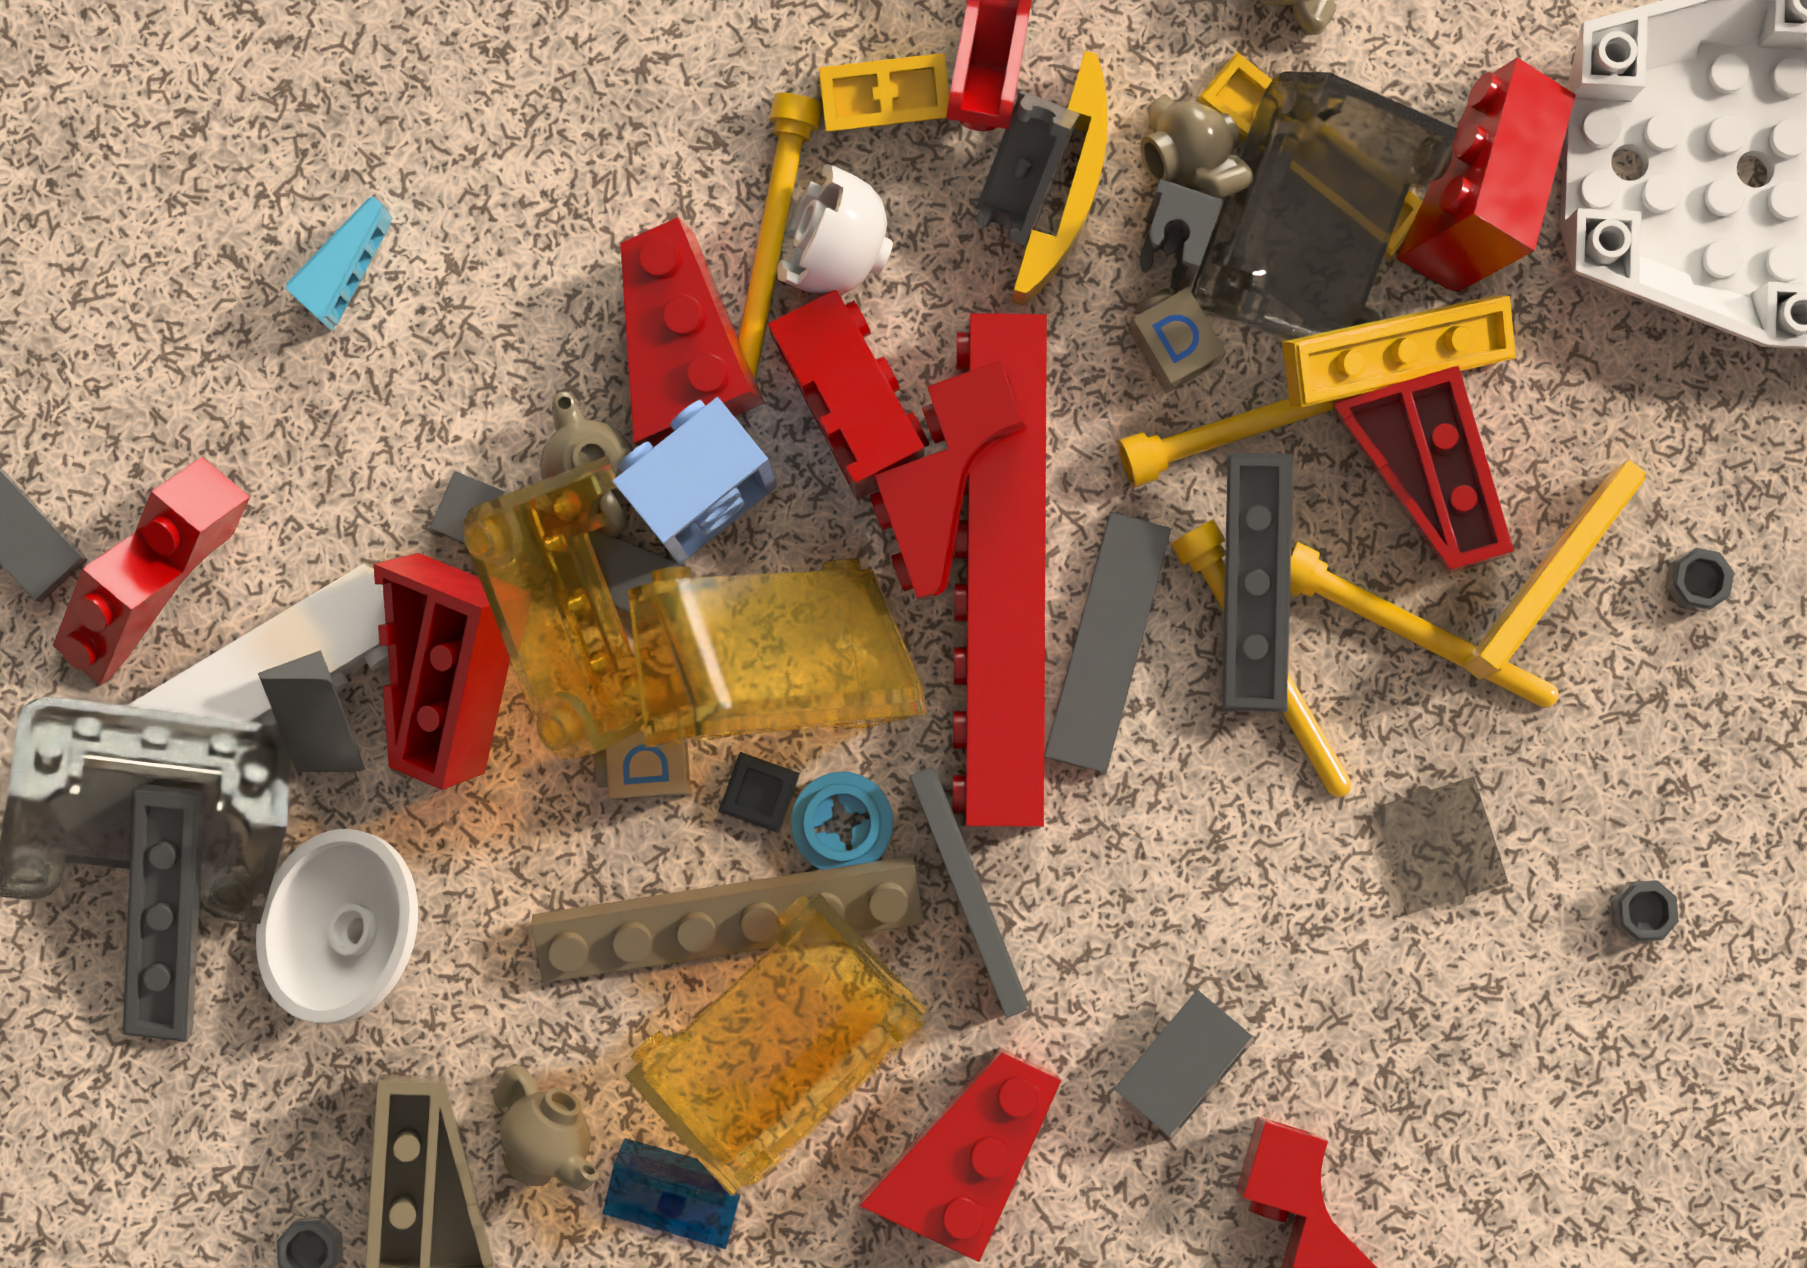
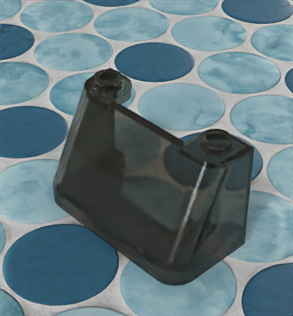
(1321, 206)
(77, 781)

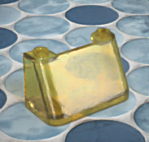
(558, 608)
(768, 654)
(779, 1046)

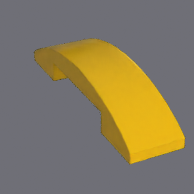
(1047, 252)

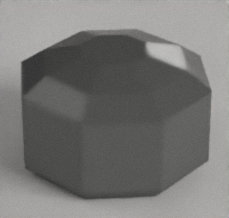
(1699, 580)
(1644, 910)
(310, 1244)

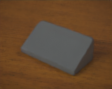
(311, 715)

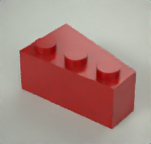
(1498, 179)
(678, 333)
(848, 390)
(1433, 464)
(442, 670)
(969, 1157)

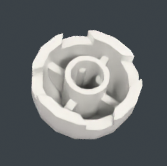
(836, 235)

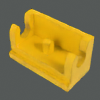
(884, 92)

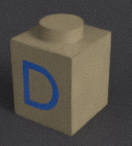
(1175, 338)
(643, 772)

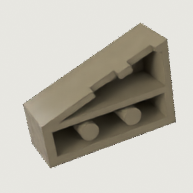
(421, 1182)

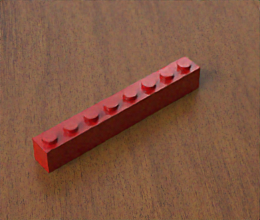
(1004, 590)

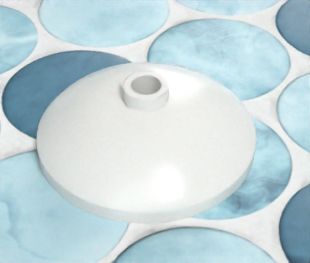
(337, 927)

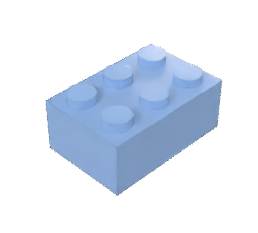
(696, 478)

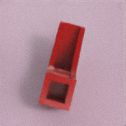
(988, 63)
(927, 495)
(136, 578)
(1285, 1177)

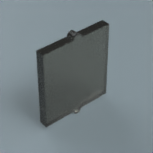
(1440, 845)

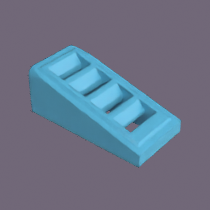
(339, 265)

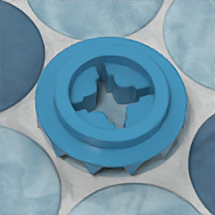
(815, 807)

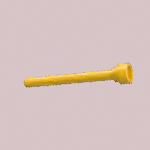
(793, 122)
(1148, 456)
(1204, 553)
(1311, 576)

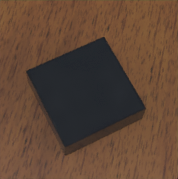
(759, 792)

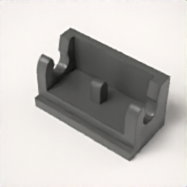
(1025, 166)
(1180, 225)
(1184, 1064)

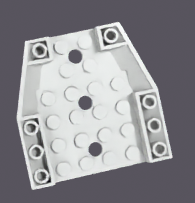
(1692, 96)

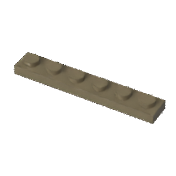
(717, 919)

